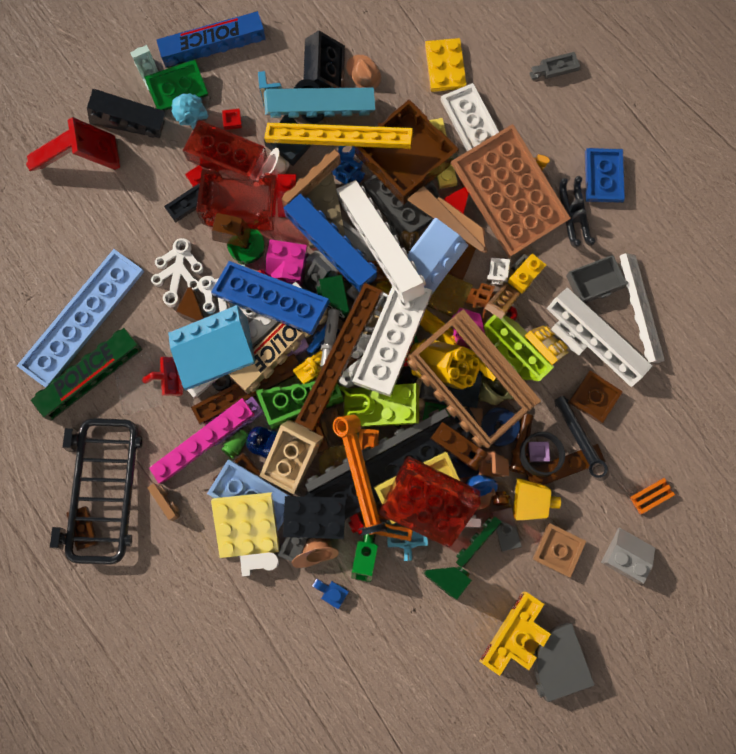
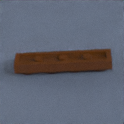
(573, 464)

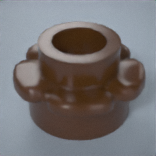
(501, 498)

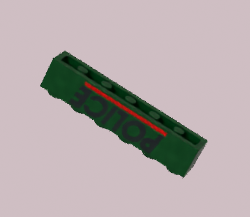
(86, 374)

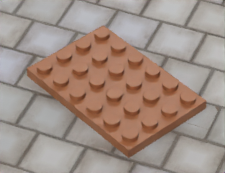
(510, 190)

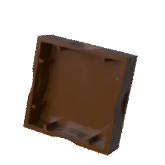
(410, 169)

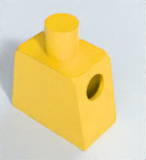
(533, 500)

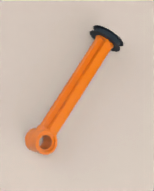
(347, 429)

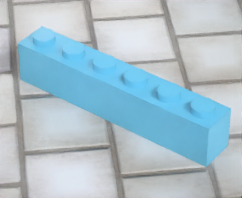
(319, 101)

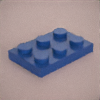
(604, 175)

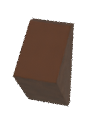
(189, 307)

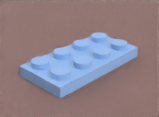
(238, 481)

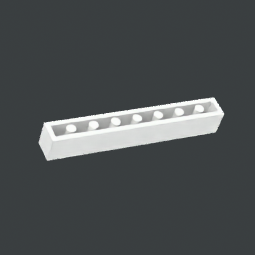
(381, 242)

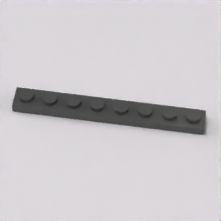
(383, 445)

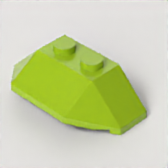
(516, 348)

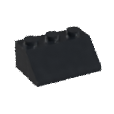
(324, 60)

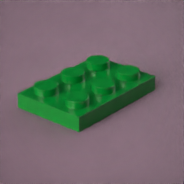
(174, 82)

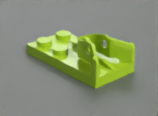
(382, 410)

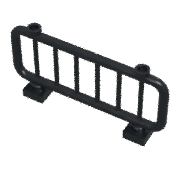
(70, 441)

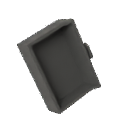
(597, 279)

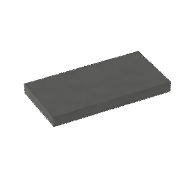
(401, 216)

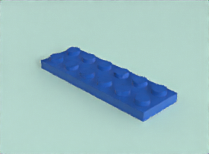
(270, 297)

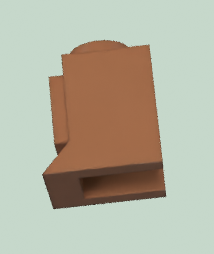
(494, 465)

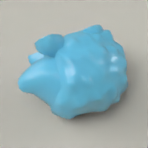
(188, 109)

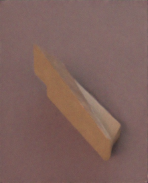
(450, 216)

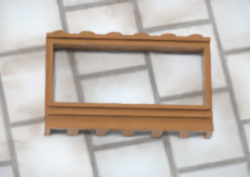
(494, 362)

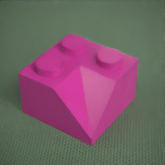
(286, 261)

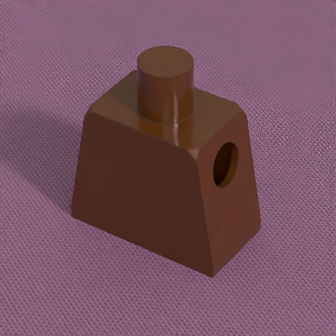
(228, 230)

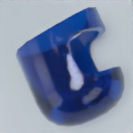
(260, 441)

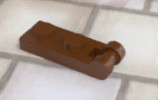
(458, 446)

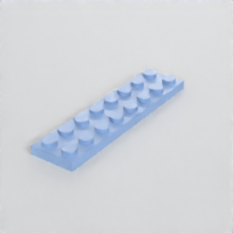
(80, 318)

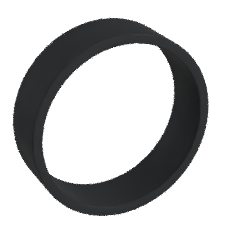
(555, 440)

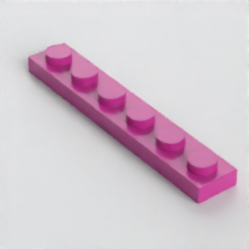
(201, 441)

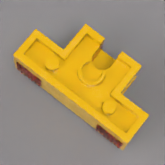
(517, 636)

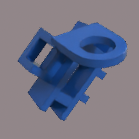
(344, 172)

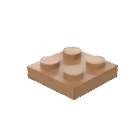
(559, 550)

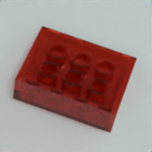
(430, 502)

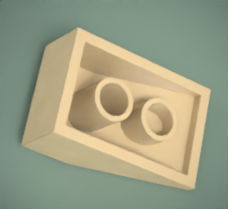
(290, 456)

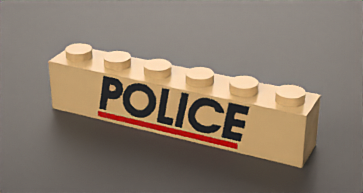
(269, 354)

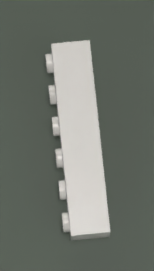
(599, 337)

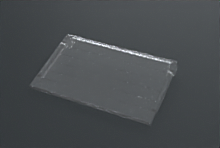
(133, 393)

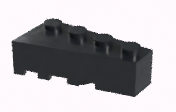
(124, 114)

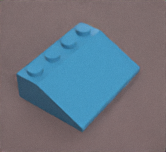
(212, 347)

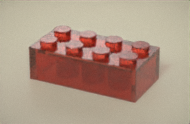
(225, 152)

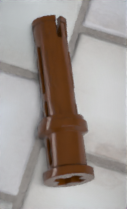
(524, 432)

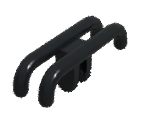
(576, 212)

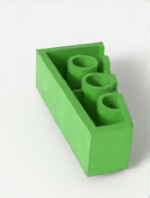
(286, 402)

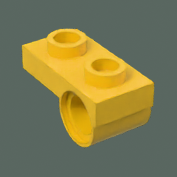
(526, 273)

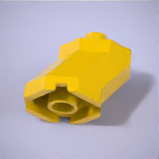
(452, 364)

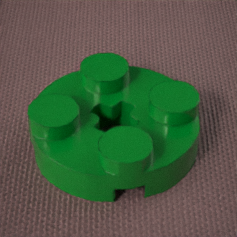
(249, 255)

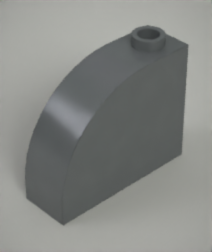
(561, 665)

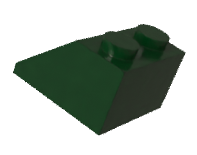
(334, 290)
(450, 580)

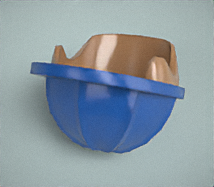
(486, 487)

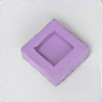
(538, 452)

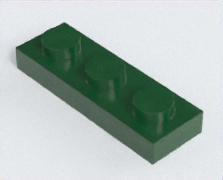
(478, 541)

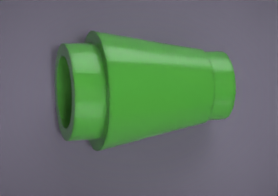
(234, 445)

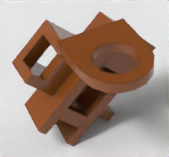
(480, 298)

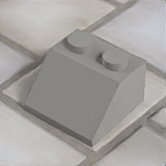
(629, 556)

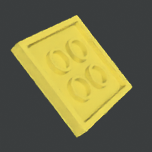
(245, 525)

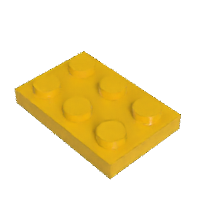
(445, 64)
(547, 344)

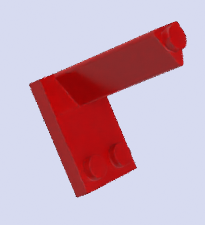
(82, 141)

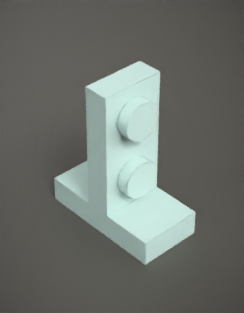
(144, 62)

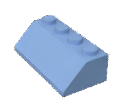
(436, 253)

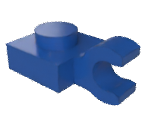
(332, 594)

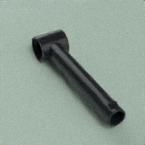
(581, 438)

